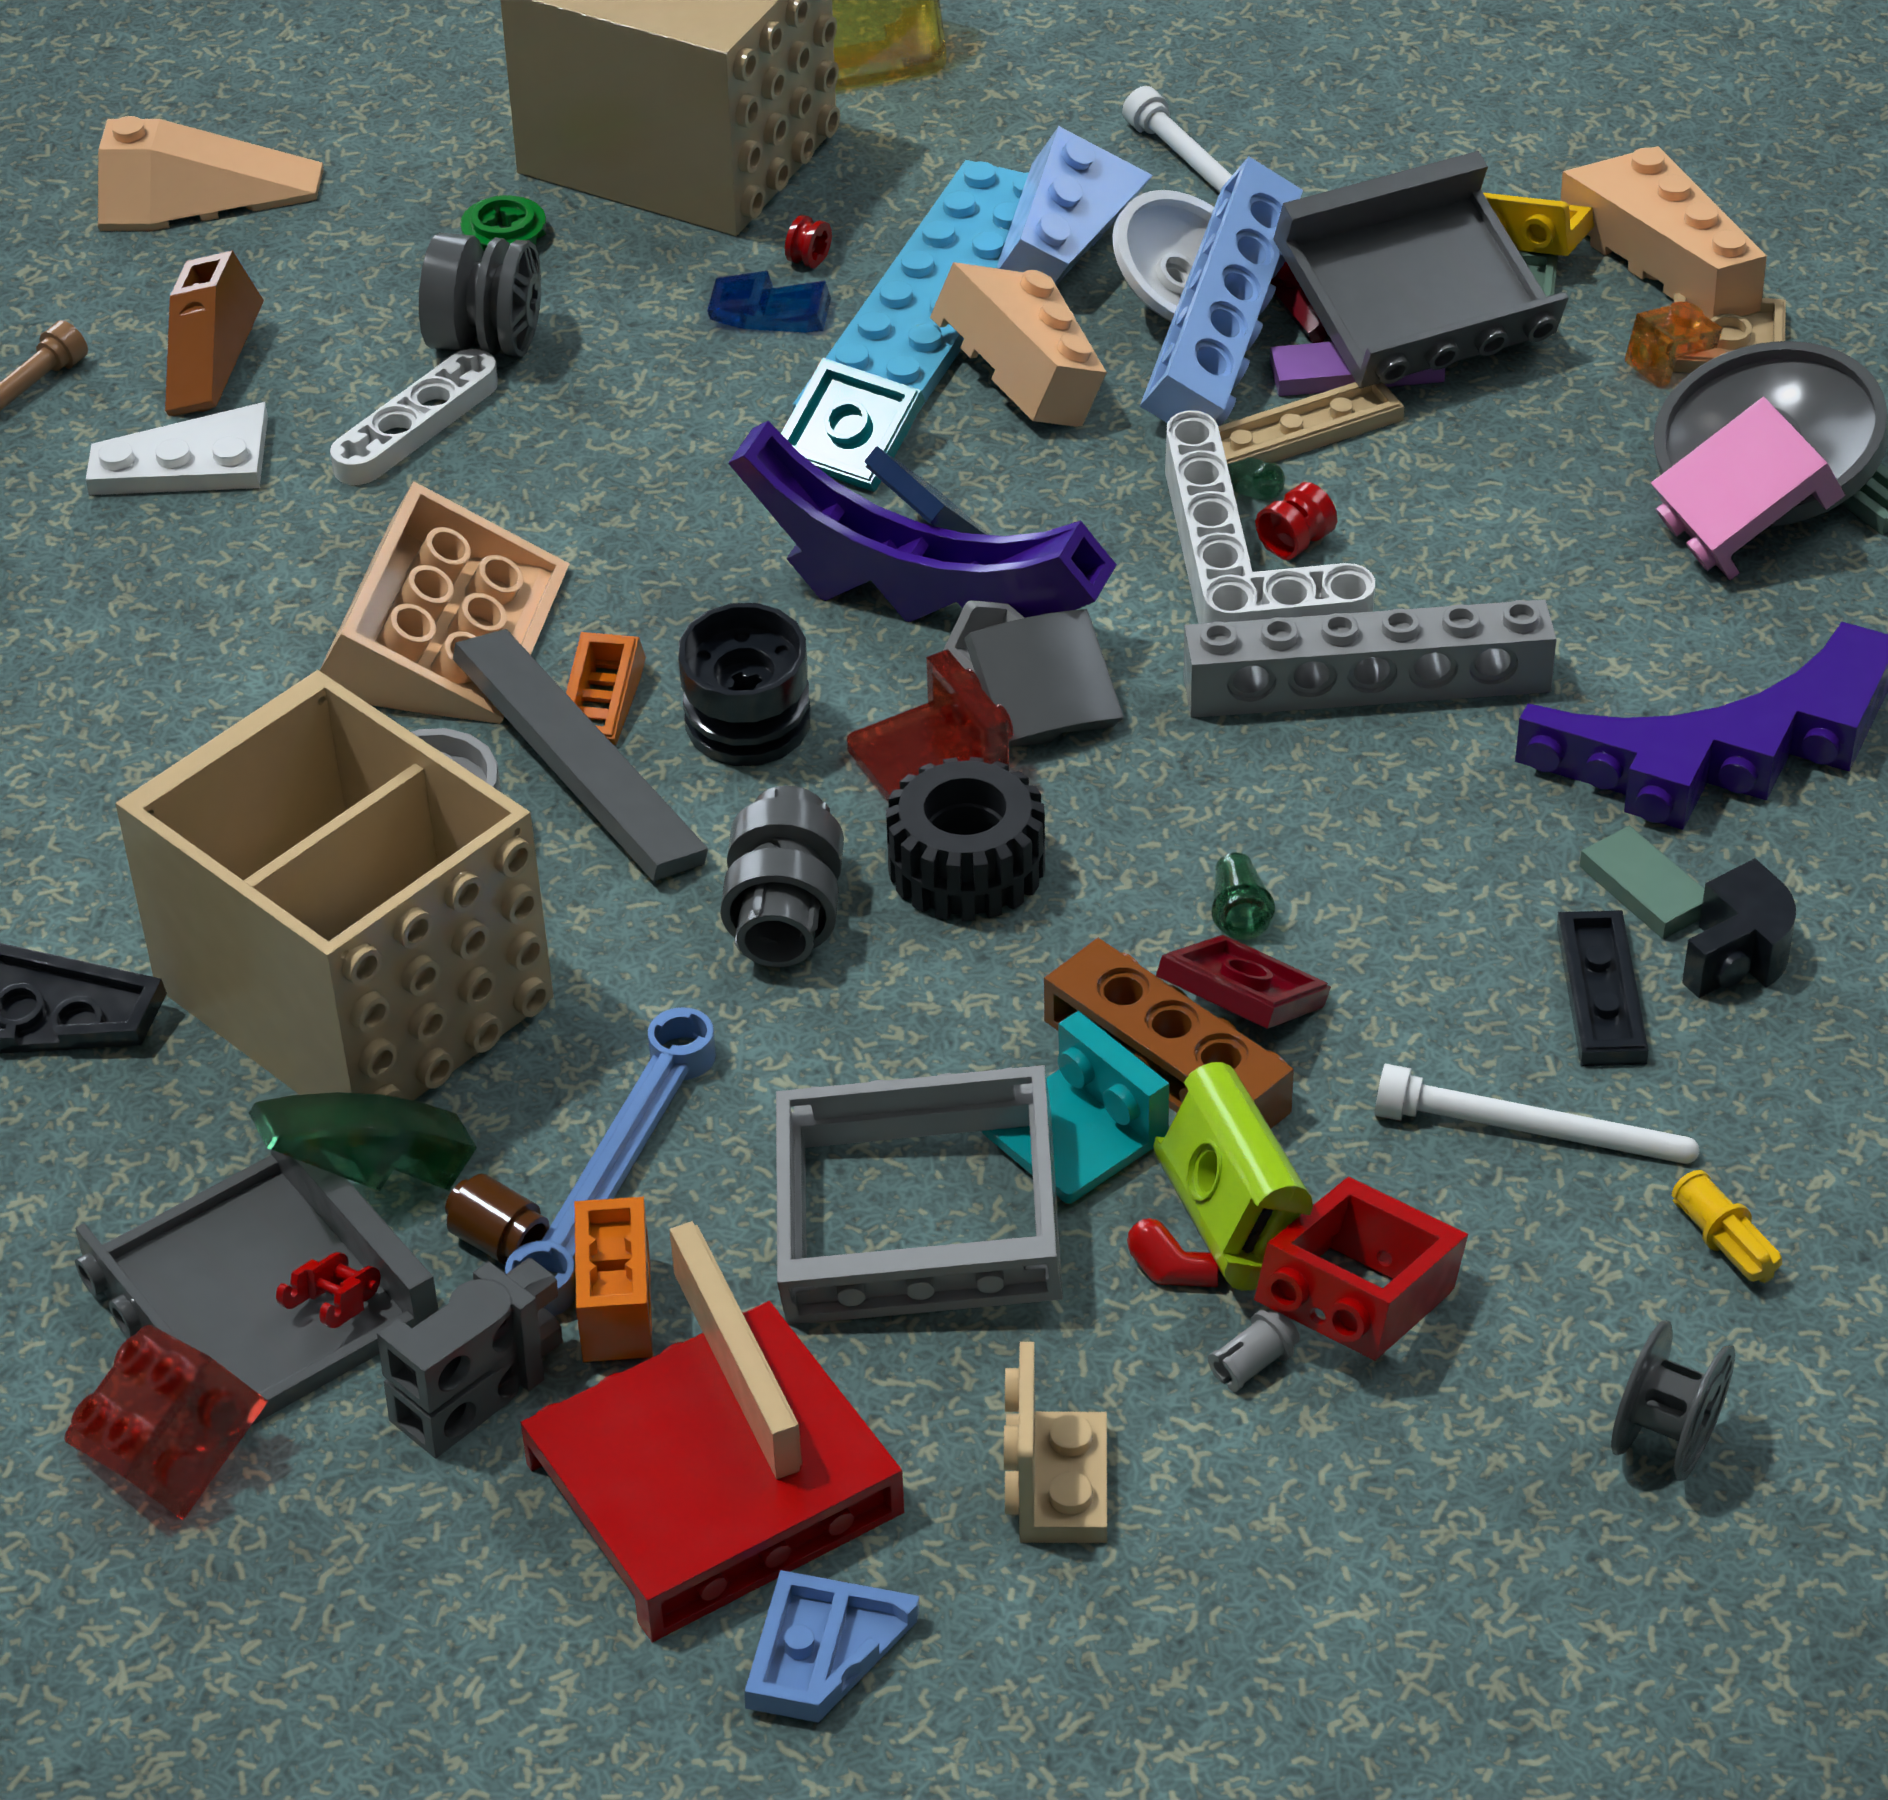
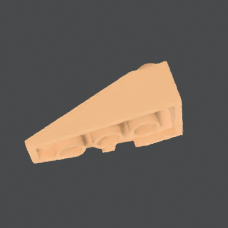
(173, 171)

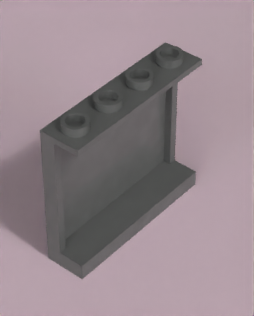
(1414, 271)
(216, 1266)

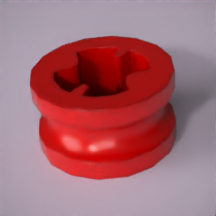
(808, 241)

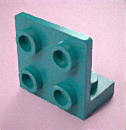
(1102, 1110)

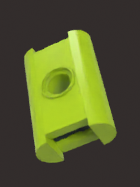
(1230, 1172)

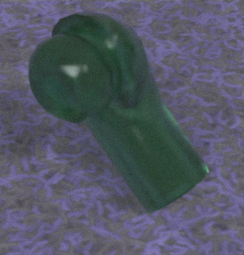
(1256, 478)

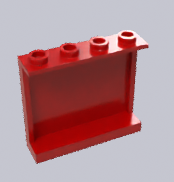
(682, 1489)

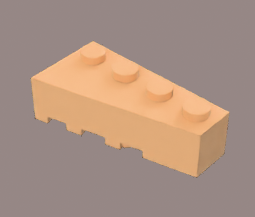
(1669, 231)

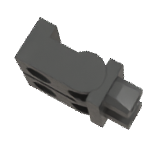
(469, 1354)

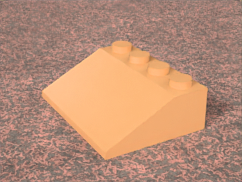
(434, 584)

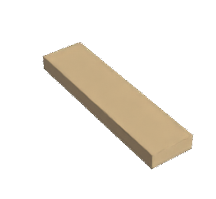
(1310, 423)
(736, 1350)

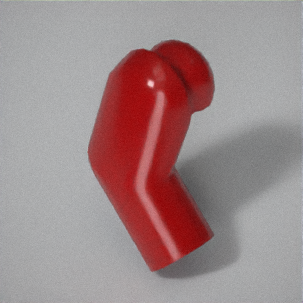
(1165, 1259)

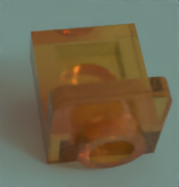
(1667, 334)

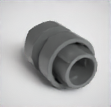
(782, 876)

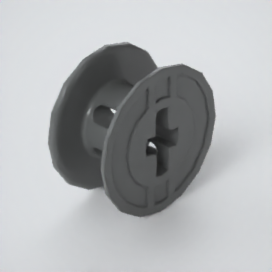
(1672, 1400)

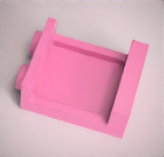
(1741, 484)

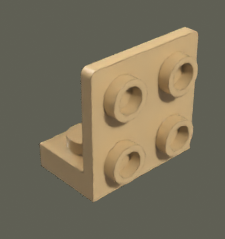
(1058, 1463)

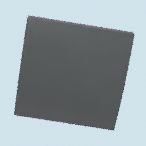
(1046, 675)

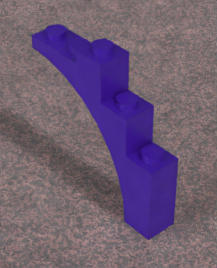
(913, 564)
(1737, 746)

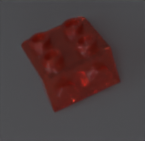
(952, 724)
(164, 1418)

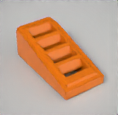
(608, 652)

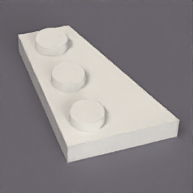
(190, 455)

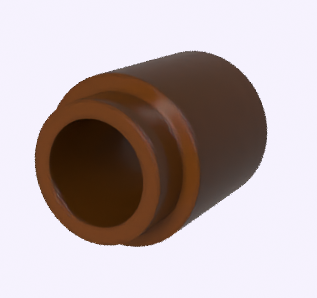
(493, 1217)

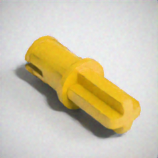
(1726, 1226)

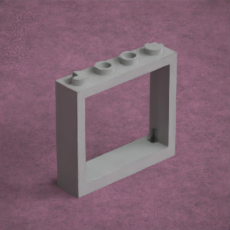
(919, 1276)

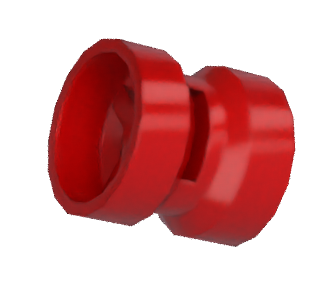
(1300, 518)

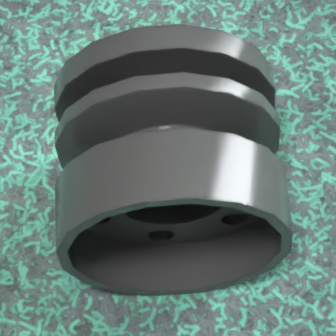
(479, 294)

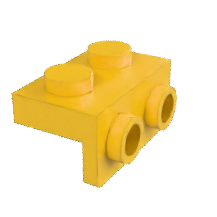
(1542, 223)

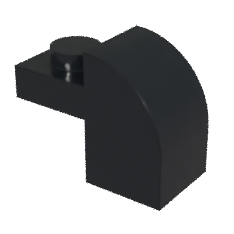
(1746, 930)

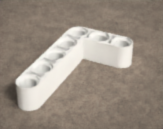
(1216, 547)

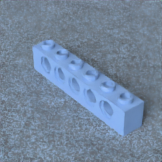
(1222, 298)

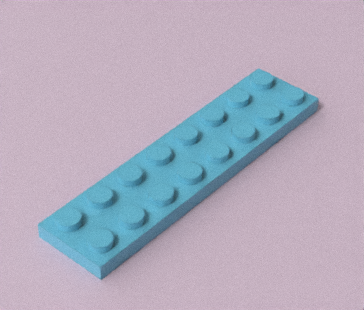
(894, 325)

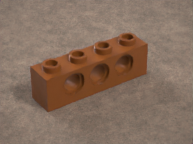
(1163, 1026)

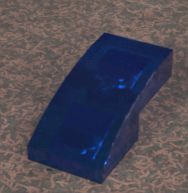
(754, 304)

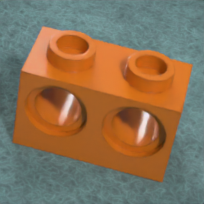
(613, 1279)

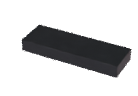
(1602, 988)

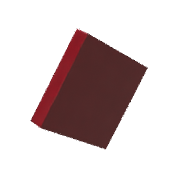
(1244, 981)

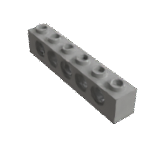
(1368, 658)

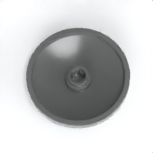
(1811, 385)

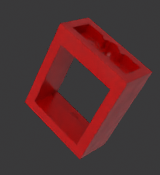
(1378, 1232)

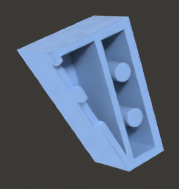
(1068, 205)

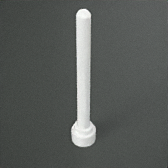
(1149, 112)
(1405, 1095)

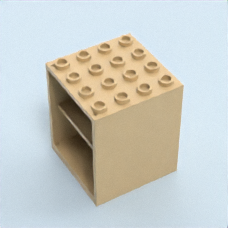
(671, 99)
(296, 834)

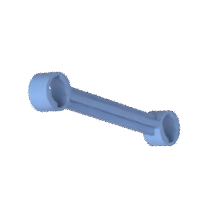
(624, 1139)

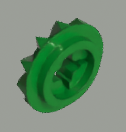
(520, 215)

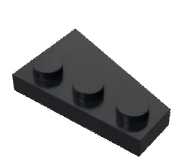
(72, 1003)

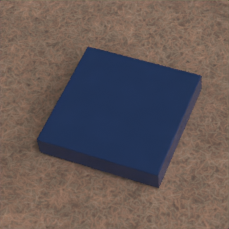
(920, 494)

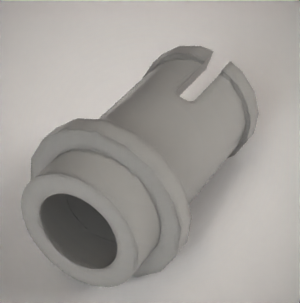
(1255, 1348)

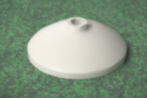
(1158, 244)

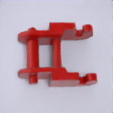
(324, 1276)

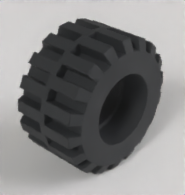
(966, 838)

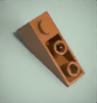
(208, 326)

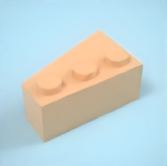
(1026, 336)

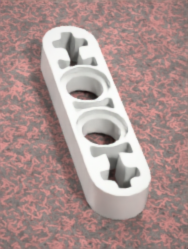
(368, 452)

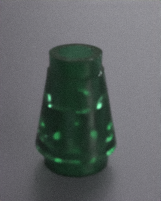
(1240, 898)

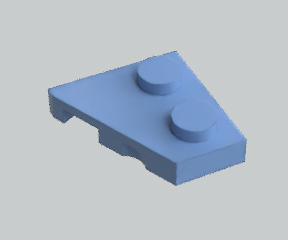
(822, 1643)

